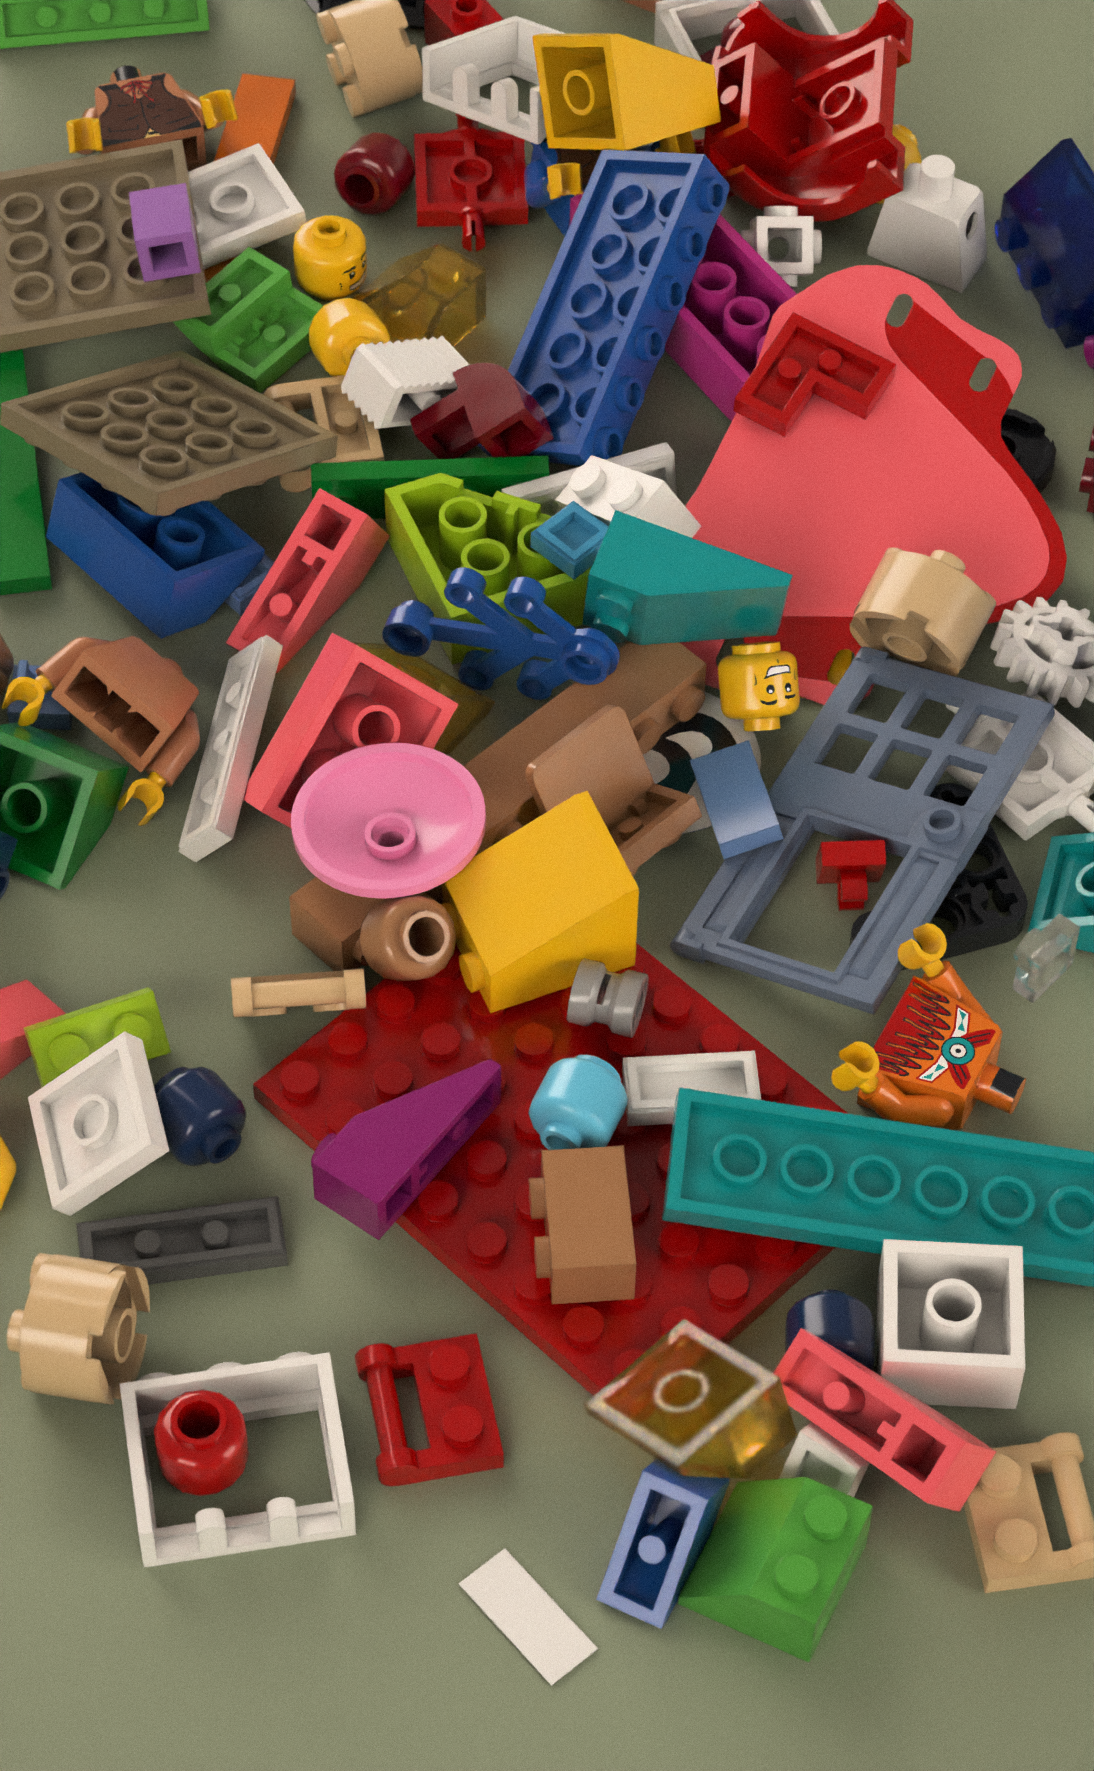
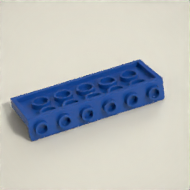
(615, 296)

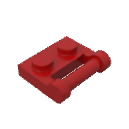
(452, 1405)

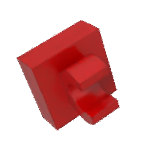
(851, 867)

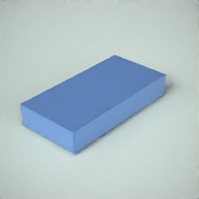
(736, 799)

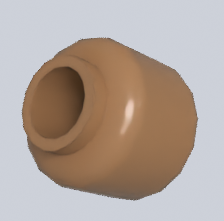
(407, 938)

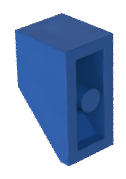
(660, 1542)

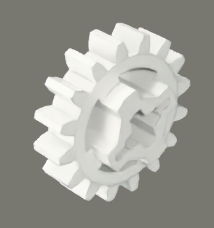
(1048, 650)

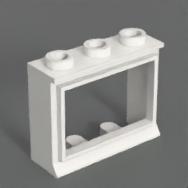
(687, 20)
(465, 62)
(260, 1390)

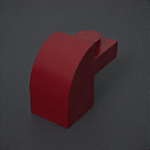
(486, 411)

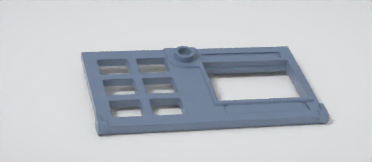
(926, 831)

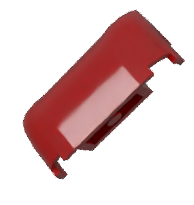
(810, 113)

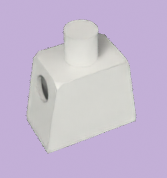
(933, 225)

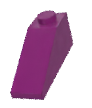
(399, 1147)

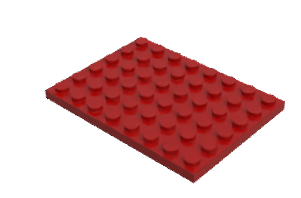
(479, 1204)

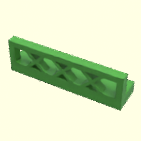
(70, 21)

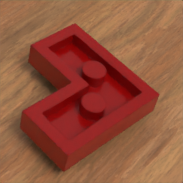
(808, 362)

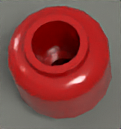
(201, 1442)

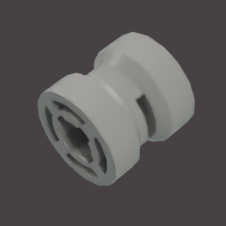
(607, 998)

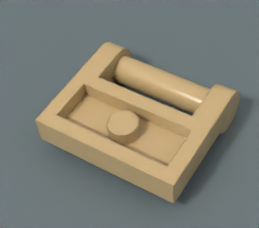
(333, 411)
(275, 993)
(1010, 1522)

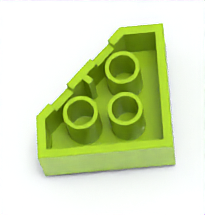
(447, 527)

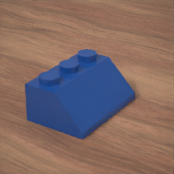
(158, 567)

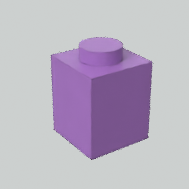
(164, 232)

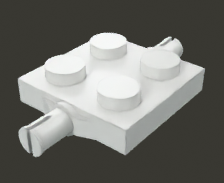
(1053, 780)

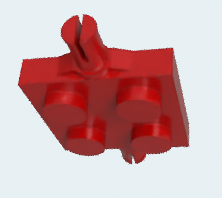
(470, 180)

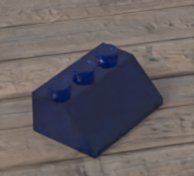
(1051, 239)

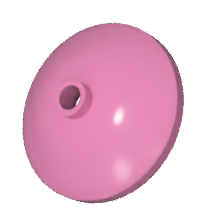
(388, 820)

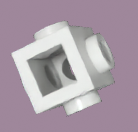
(802, 242)

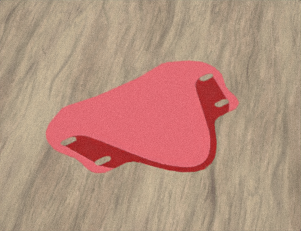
(909, 477)

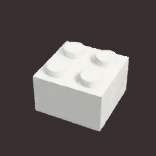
(952, 1322)

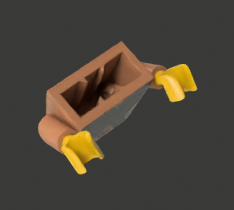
(146, 112)
(128, 701)

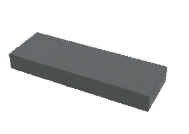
(191, 1240)

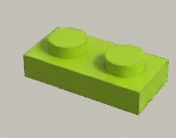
(72, 1037)

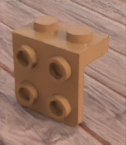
(609, 765)

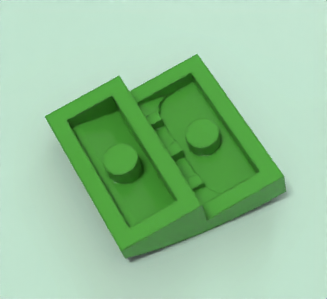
(254, 322)

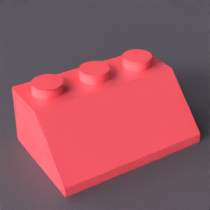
(342, 706)

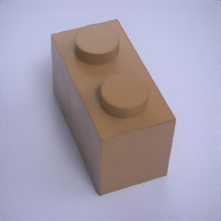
(586, 1225)

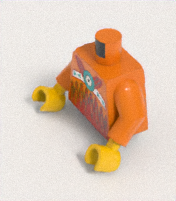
(933, 1051)

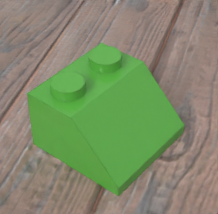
(779, 1561)

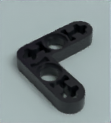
(968, 898)

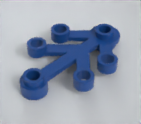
(577, 654)

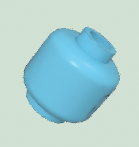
(578, 1103)

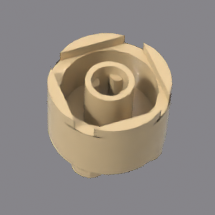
(371, 54)
(922, 610)
(80, 1328)

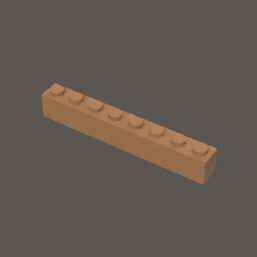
(652, 685)

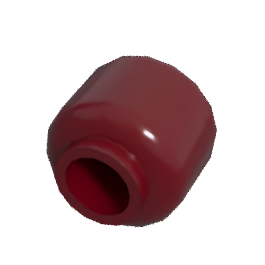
(374, 173)

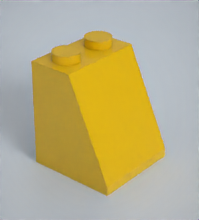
(619, 91)
(542, 906)

